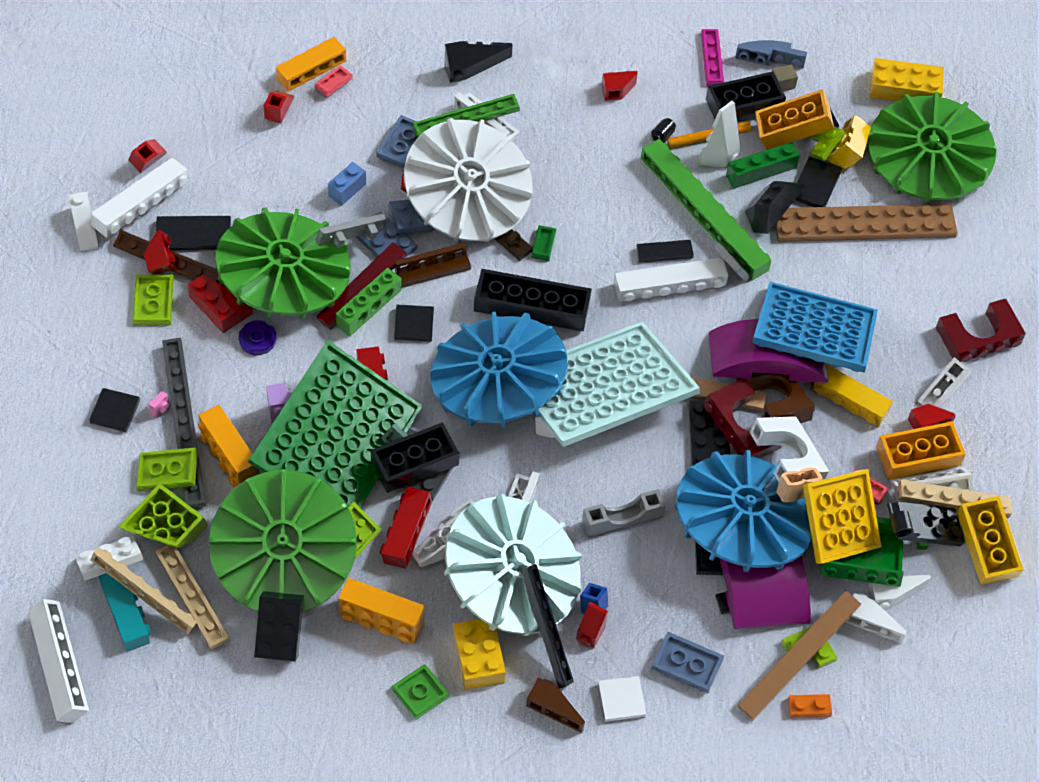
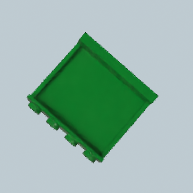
(873, 566)

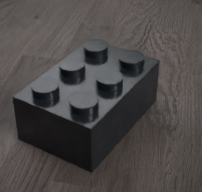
(279, 626)

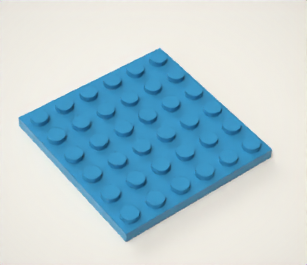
(816, 327)

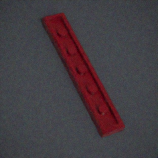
(382, 262)

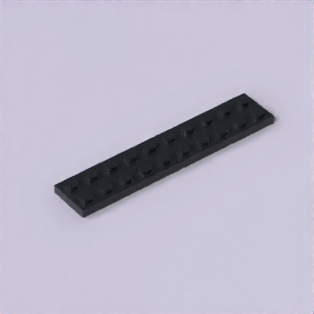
(705, 439)

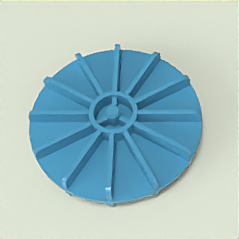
(499, 369)
(738, 516)

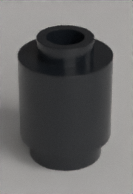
(663, 130)

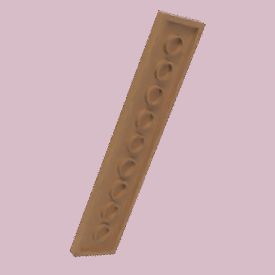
(866, 223)

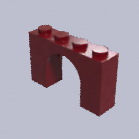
(966, 346)
(721, 406)

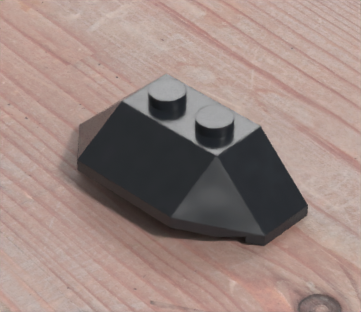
(772, 204)

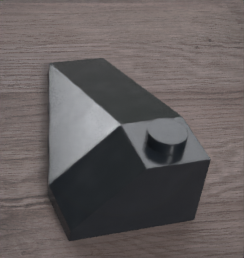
(467, 60)

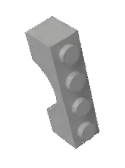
(644, 508)

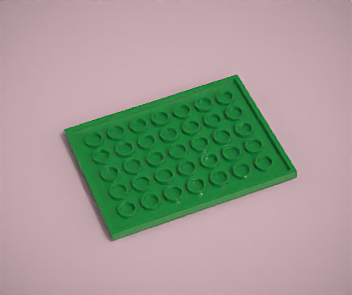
(335, 423)

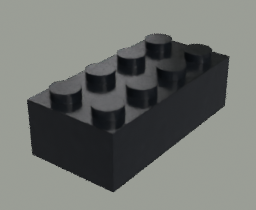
(747, 93)
(414, 457)

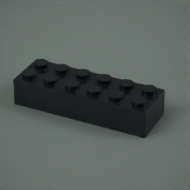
(543, 300)

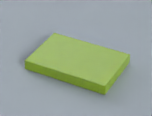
(153, 299)
(168, 467)

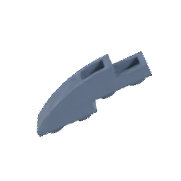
(770, 50)

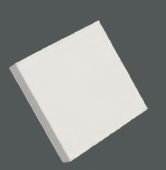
(621, 698)

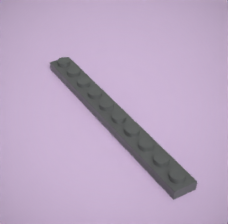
(182, 413)

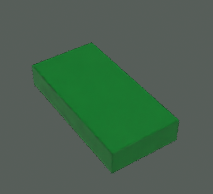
(543, 243)

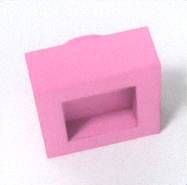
(159, 404)

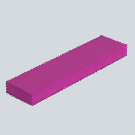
(712, 56)

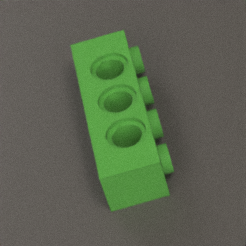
(368, 302)

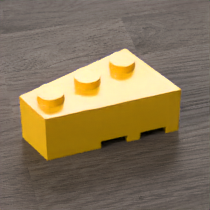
(852, 145)

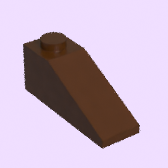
(551, 702)

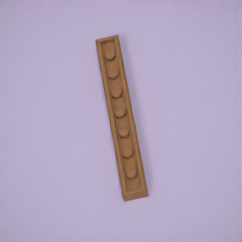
(799, 655)

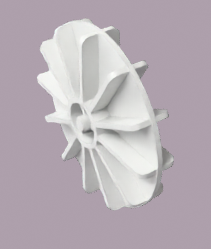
(468, 180)

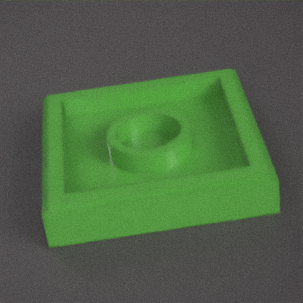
(420, 691)

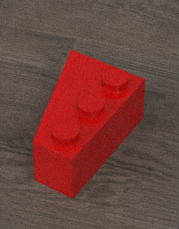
(218, 303)

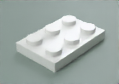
(123, 551)

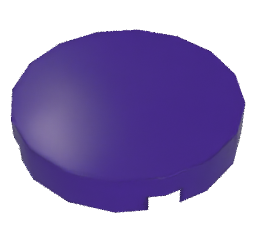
(257, 337)

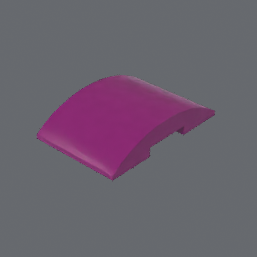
(737, 357)
(767, 595)

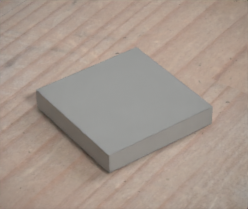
(731, 261)

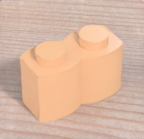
(790, 483)

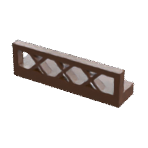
(432, 266)

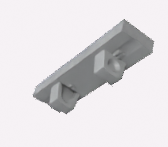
(340, 232)

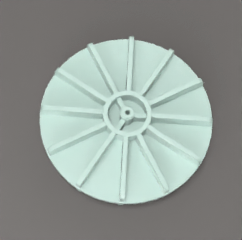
(491, 547)

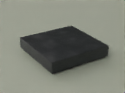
(414, 323)
(114, 409)

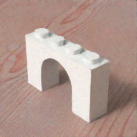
(789, 434)

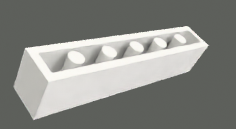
(139, 197)
(670, 279)
(58, 661)

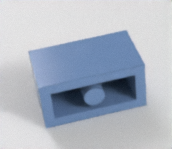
(347, 183)

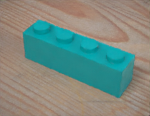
(125, 613)

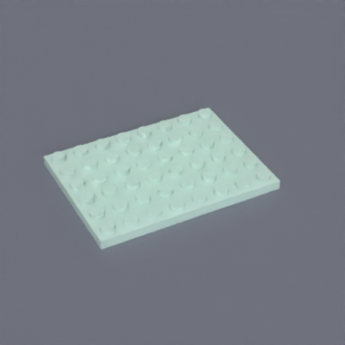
(615, 383)

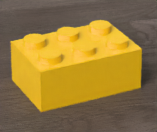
(478, 654)

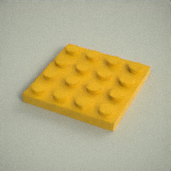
(842, 516)

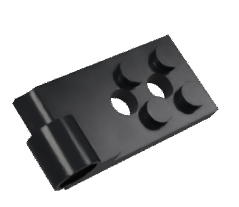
(909, 525)

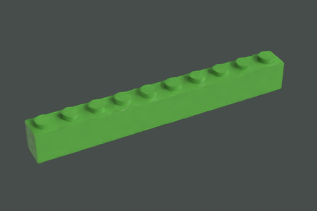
(705, 208)

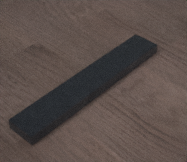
(547, 626)

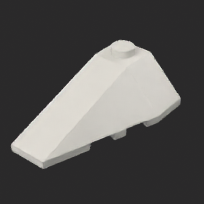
(723, 141)
(434, 547)

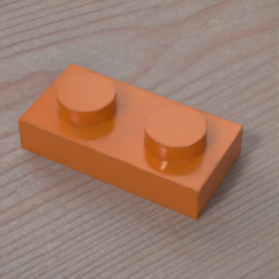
(810, 705)

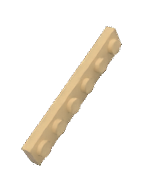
(944, 496)
(148, 594)
(192, 596)

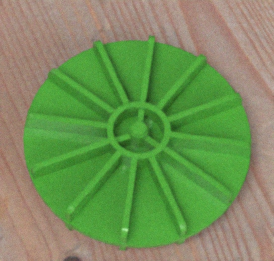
(932, 147)
(279, 266)
(283, 537)

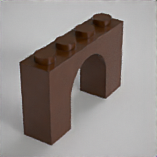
(796, 403)

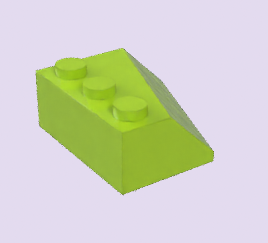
(165, 519)

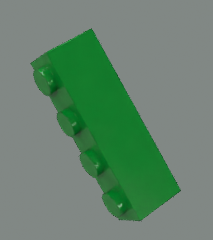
(762, 165)

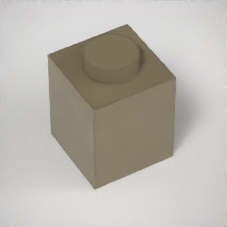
(786, 77)

